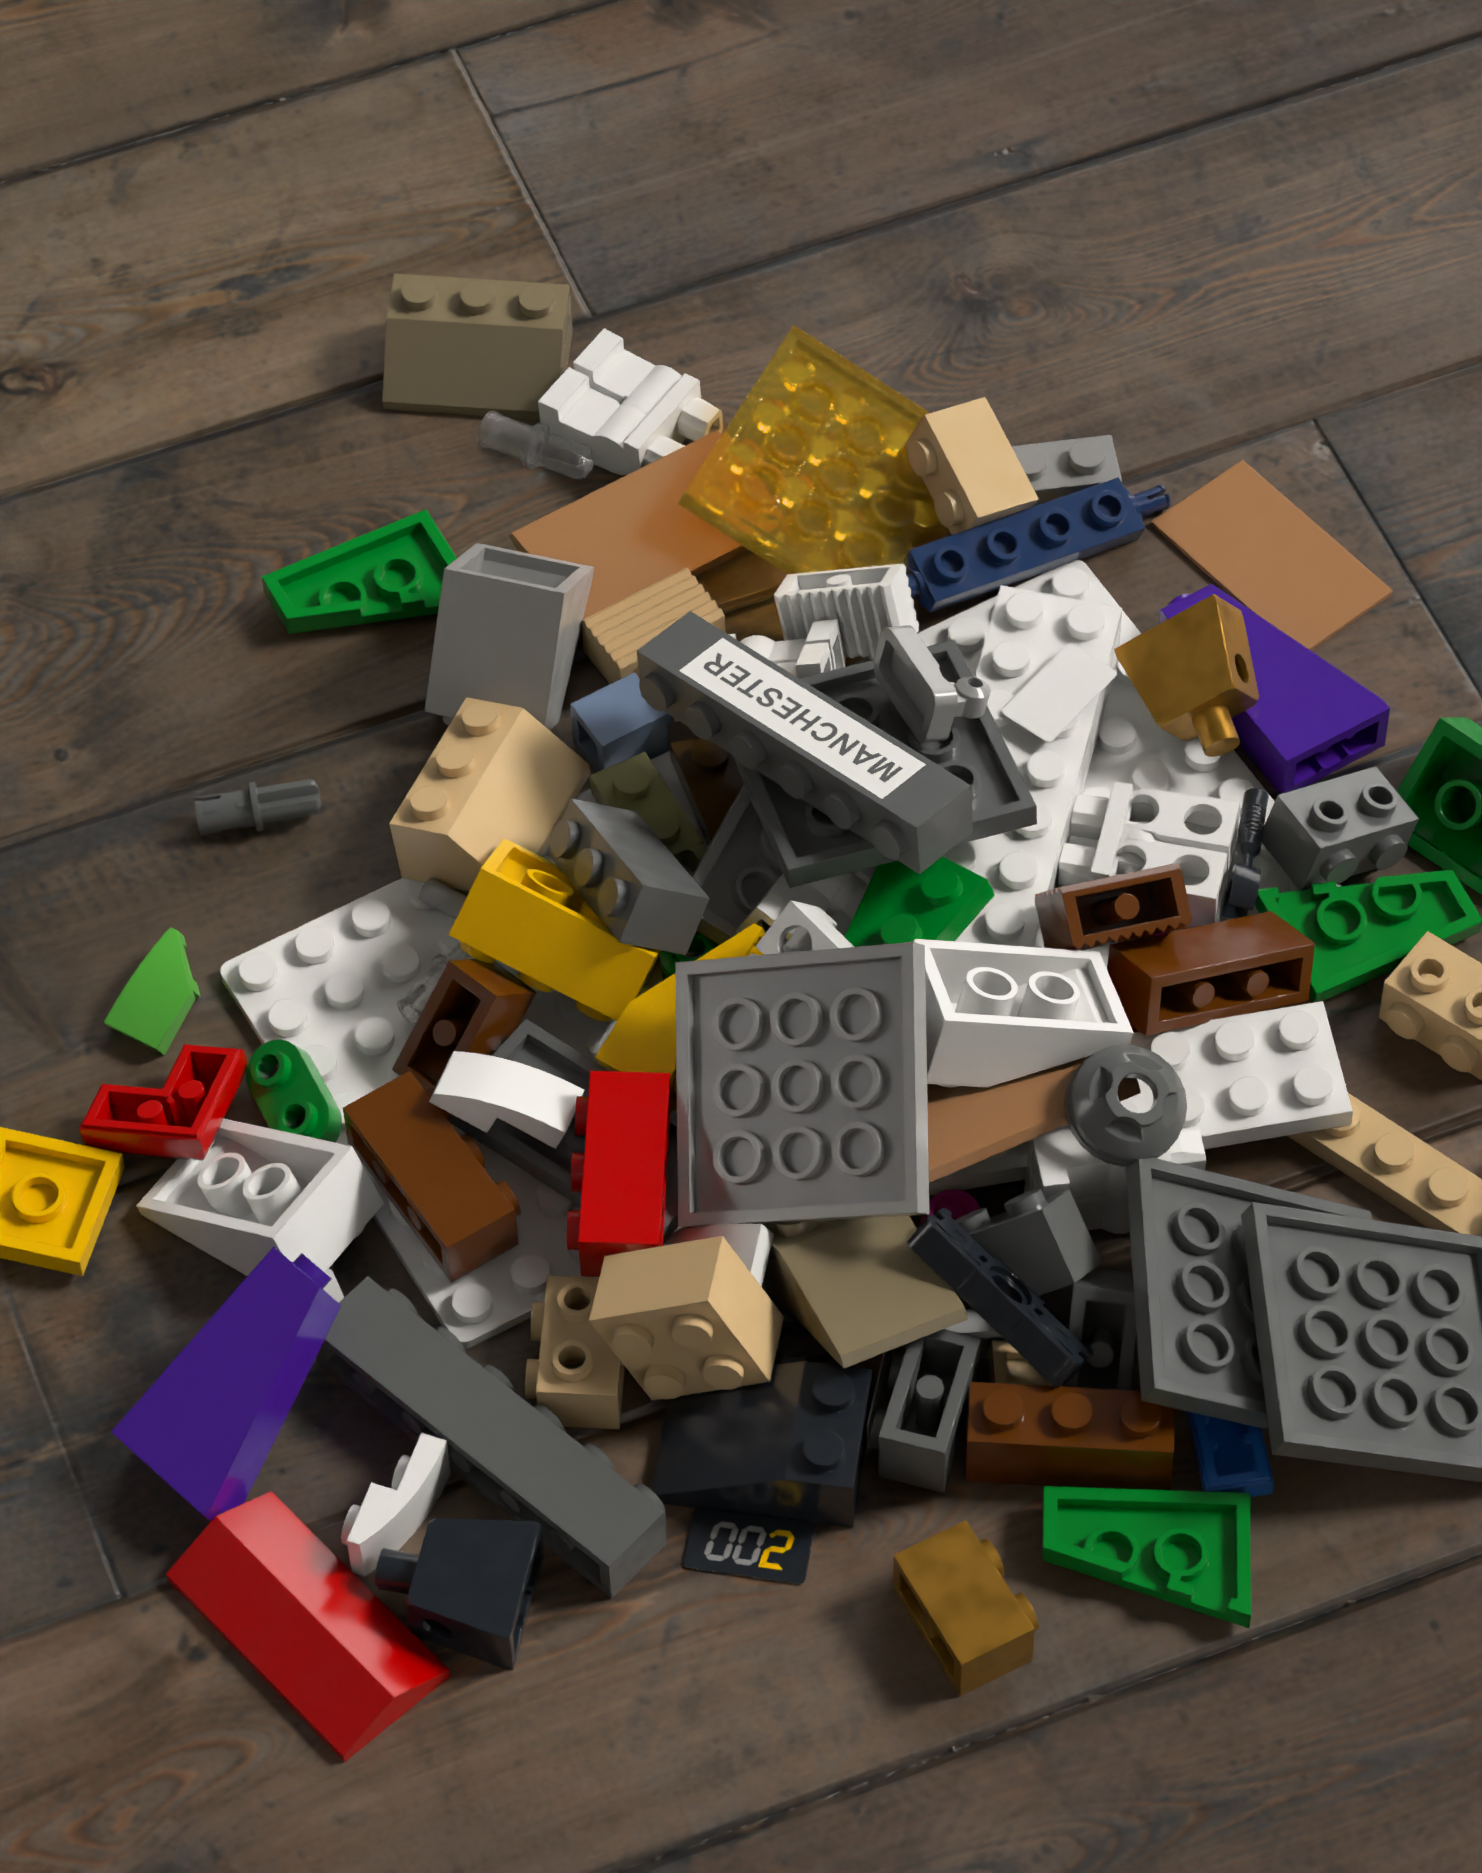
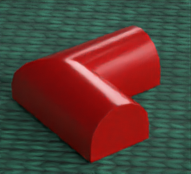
(170, 1120)

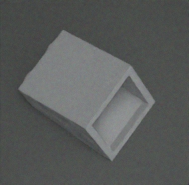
(507, 631)

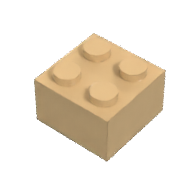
(686, 1318)

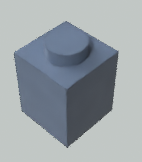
(618, 725)

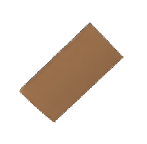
(633, 529)
(980, 1122)

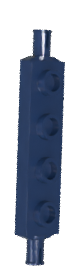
(1029, 542)

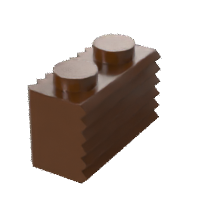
(1114, 909)

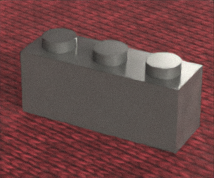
(628, 876)

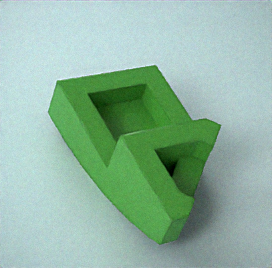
(156, 995)

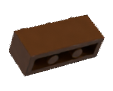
(1211, 972)
(433, 1175)
(1068, 1437)

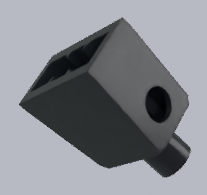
(469, 1584)

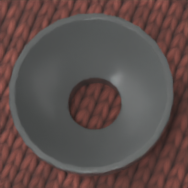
(1105, 1124)

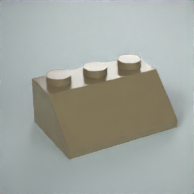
(474, 345)

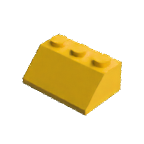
(543, 927)

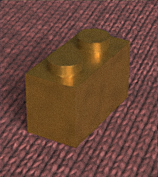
(965, 1607)

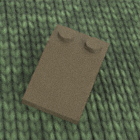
(859, 1285)

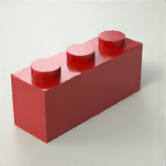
(621, 1167)

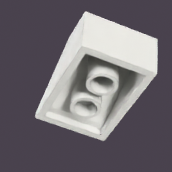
(1014, 1011)
(263, 1193)

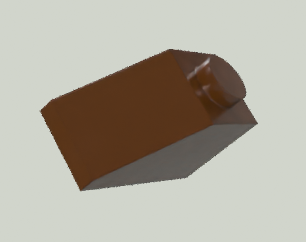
(468, 1011)

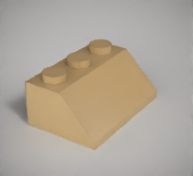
(484, 782)

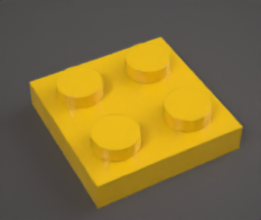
(53, 1199)

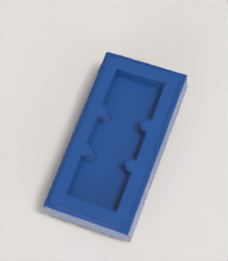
(1229, 1456)

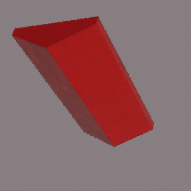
(305, 1623)

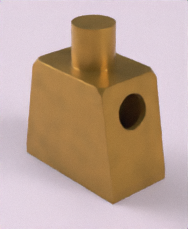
(1195, 673)

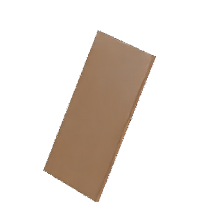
(1271, 556)

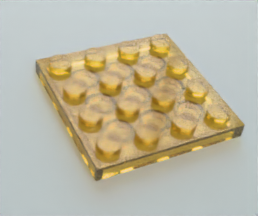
(817, 467)

